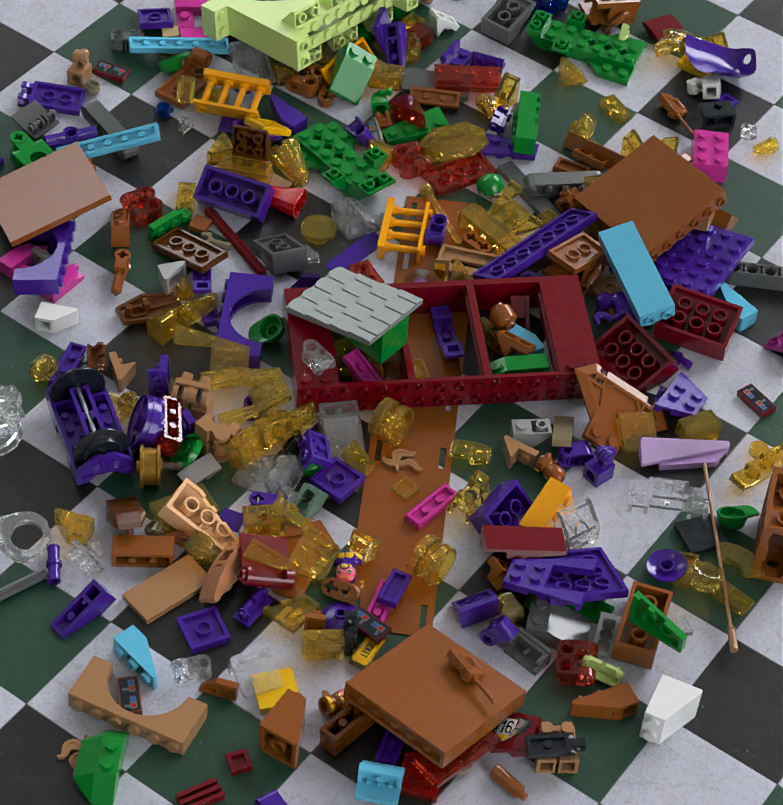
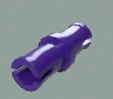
(53, 564)

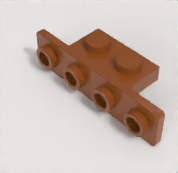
(591, 152)

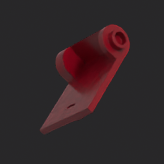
(262, 575)

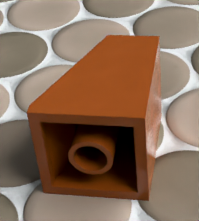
(283, 728)

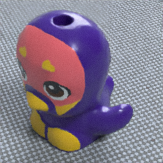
(346, 567)

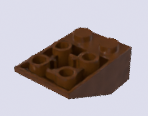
(251, 142)

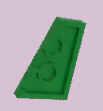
(656, 623)

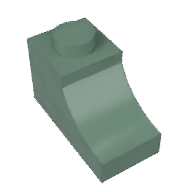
(310, 500)

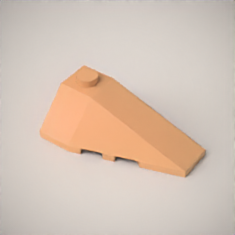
(190, 510)

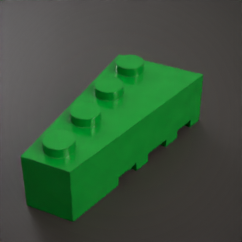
(525, 123)

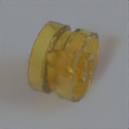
(391, 421)
(431, 559)

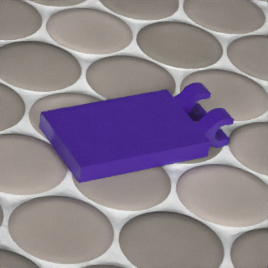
(53, 96)

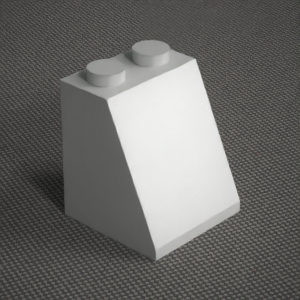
(669, 709)

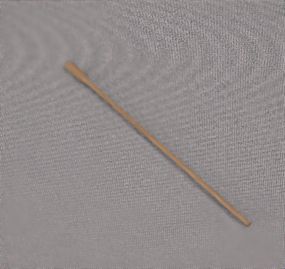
(731, 630)

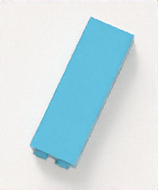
(636, 274)

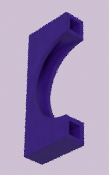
(48, 275)
(242, 291)

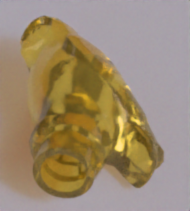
(673, 42)

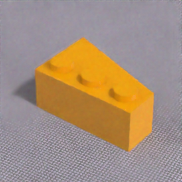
(552, 499)

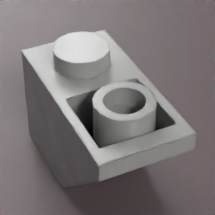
(530, 430)

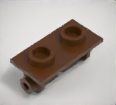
(96, 357)

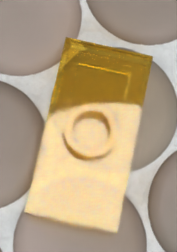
(738, 601)

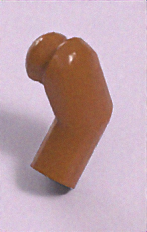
(179, 537)

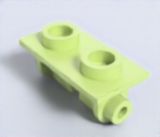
(606, 672)

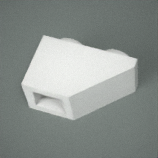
(55, 317)

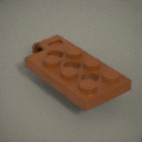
(193, 64)

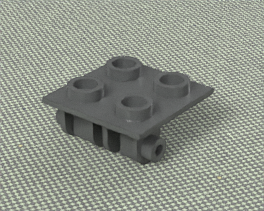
(119, 36)
(35, 119)

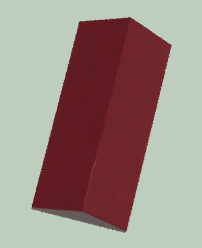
(523, 541)

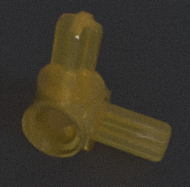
(125, 402)

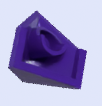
(306, 280)

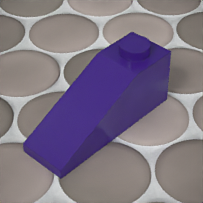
(395, 43)
(287, 115)
(83, 609)

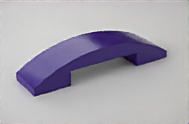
(202, 282)
(445, 332)

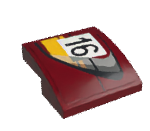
(513, 733)

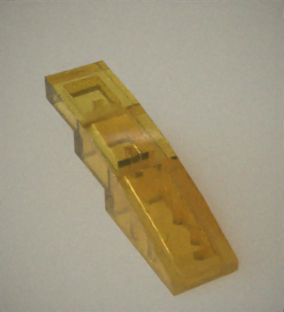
(287, 425)
(758, 469)

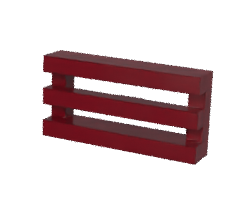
(200, 791)

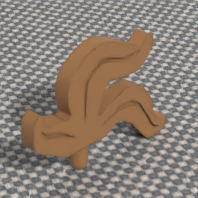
(395, 461)
(69, 746)

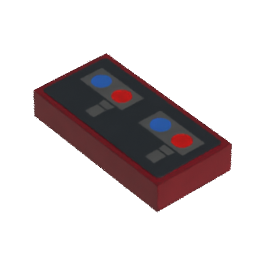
(111, 71)
(756, 400)
(372, 626)

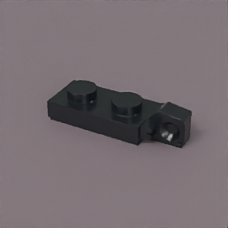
(350, 623)
(553, 745)

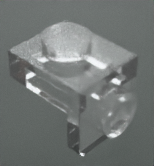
(39, 255)

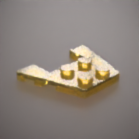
(515, 216)

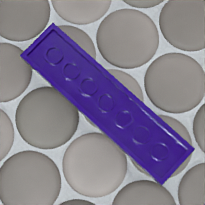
(537, 244)

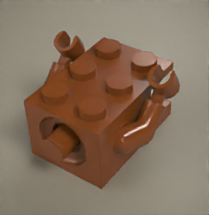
(610, 12)
(579, 257)

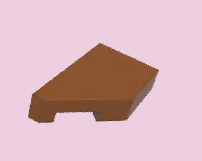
(221, 687)

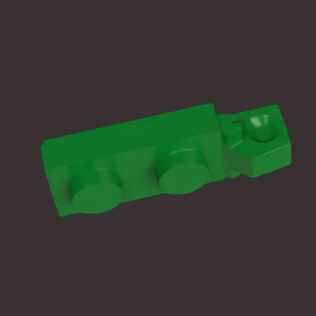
(168, 222)

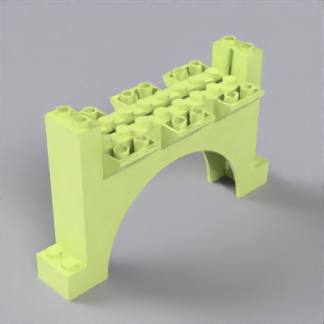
(294, 28)

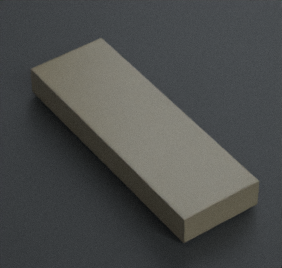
(563, 431)

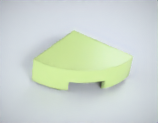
(624, 34)

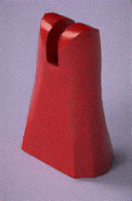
(289, 200)

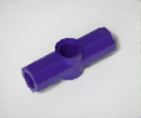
(70, 135)

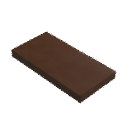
(187, 247)

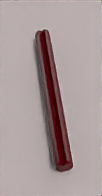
(236, 242)

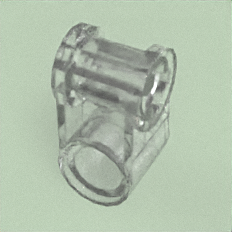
(316, 357)
(192, 670)

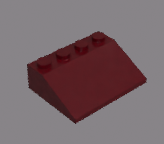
(699, 322)
(634, 356)

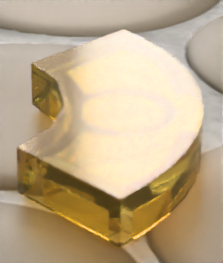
(740, 558)

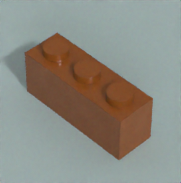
(142, 551)

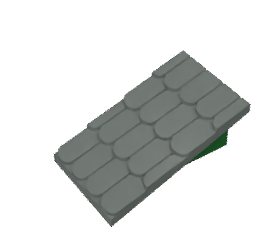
(359, 309)

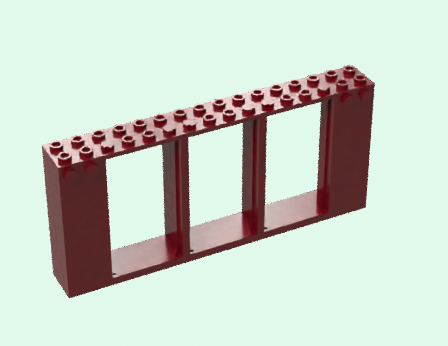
(563, 323)

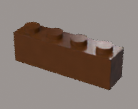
(344, 729)

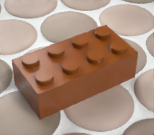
(632, 643)

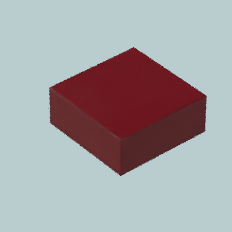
(238, 762)

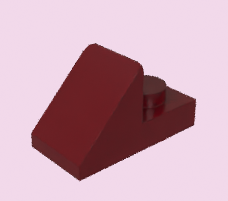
(520, 306)

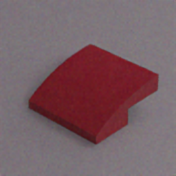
(655, 26)

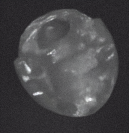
(748, 132)

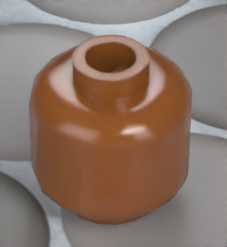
(503, 316)

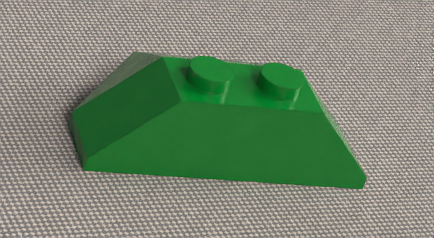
(100, 766)

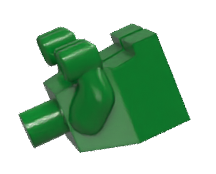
(380, 102)

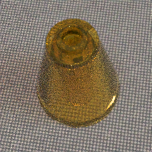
(290, 161)

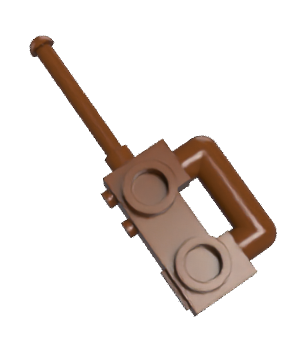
(674, 108)
(469, 669)

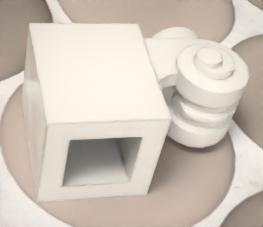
(708, 85)

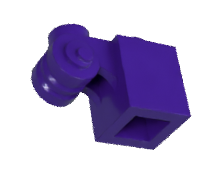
(600, 467)

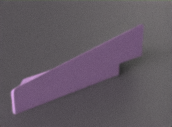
(681, 453)

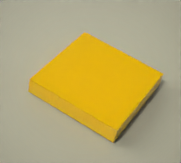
(272, 126)
(267, 700)

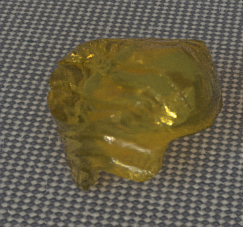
(585, 125)
(201, 547)
(705, 576)
(510, 607)

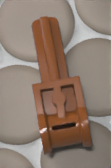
(121, 268)

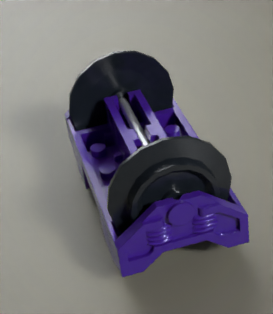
(88, 425)

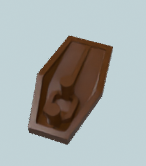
(144, 306)
(125, 514)

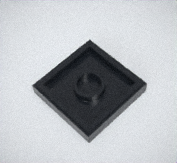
(698, 534)

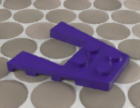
(534, 575)

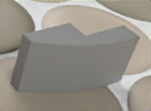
(200, 469)

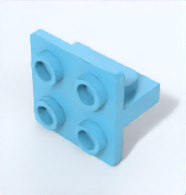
(379, 783)

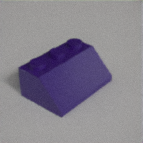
(502, 507)

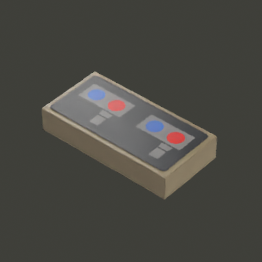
(374, 128)

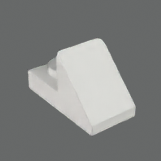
(440, 20)

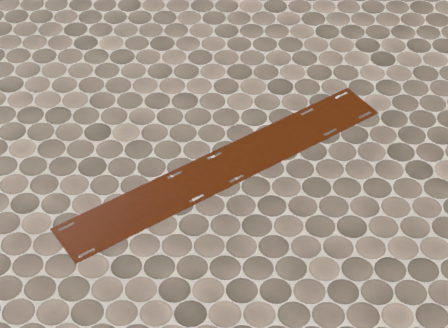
(432, 429)

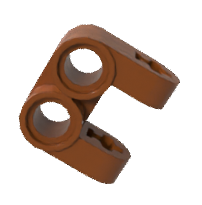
(309, 84)

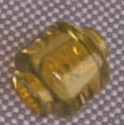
(43, 367)

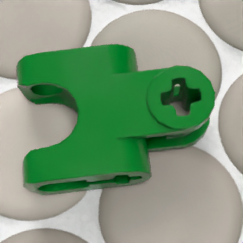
(25, 150)

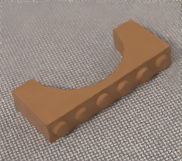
(170, 730)

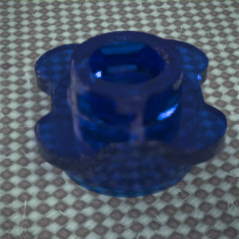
(163, 109)

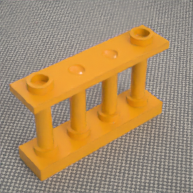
(228, 81)
(389, 222)

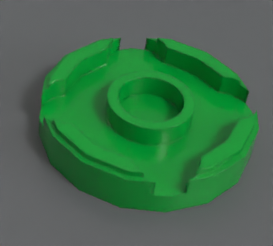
(188, 450)

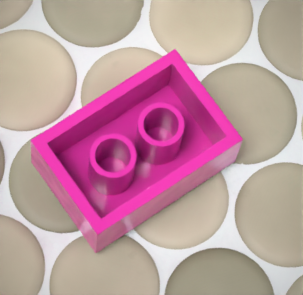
(710, 153)

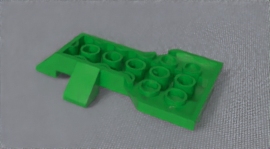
(606, 55)
(332, 154)

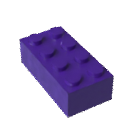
(234, 193)

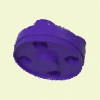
(146, 422)

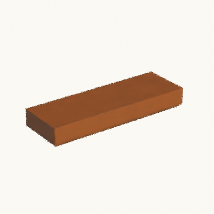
(436, 97)

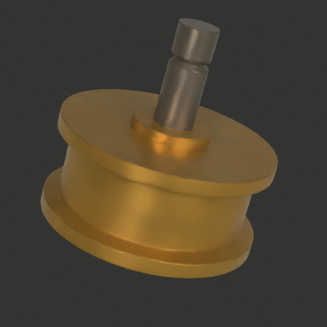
(152, 466)

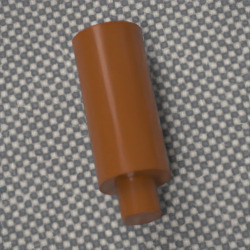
(508, 782)

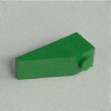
(520, 364)

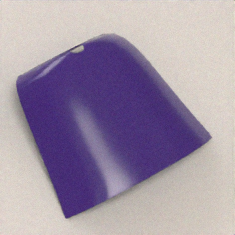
(718, 59)

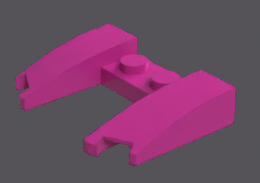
(184, 14)
(22, 257)

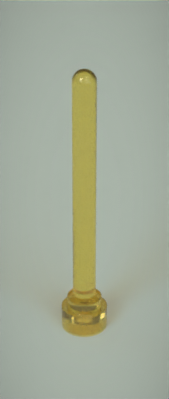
(427, 192)

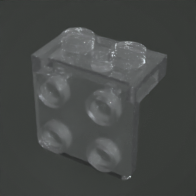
(255, 672)

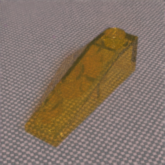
(162, 325)

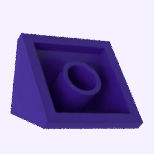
(476, 608)

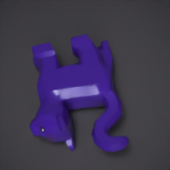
(617, 302)

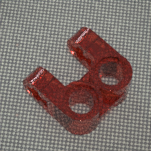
(405, 160)
(149, 206)
(567, 657)

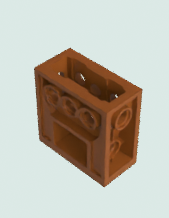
(770, 530)

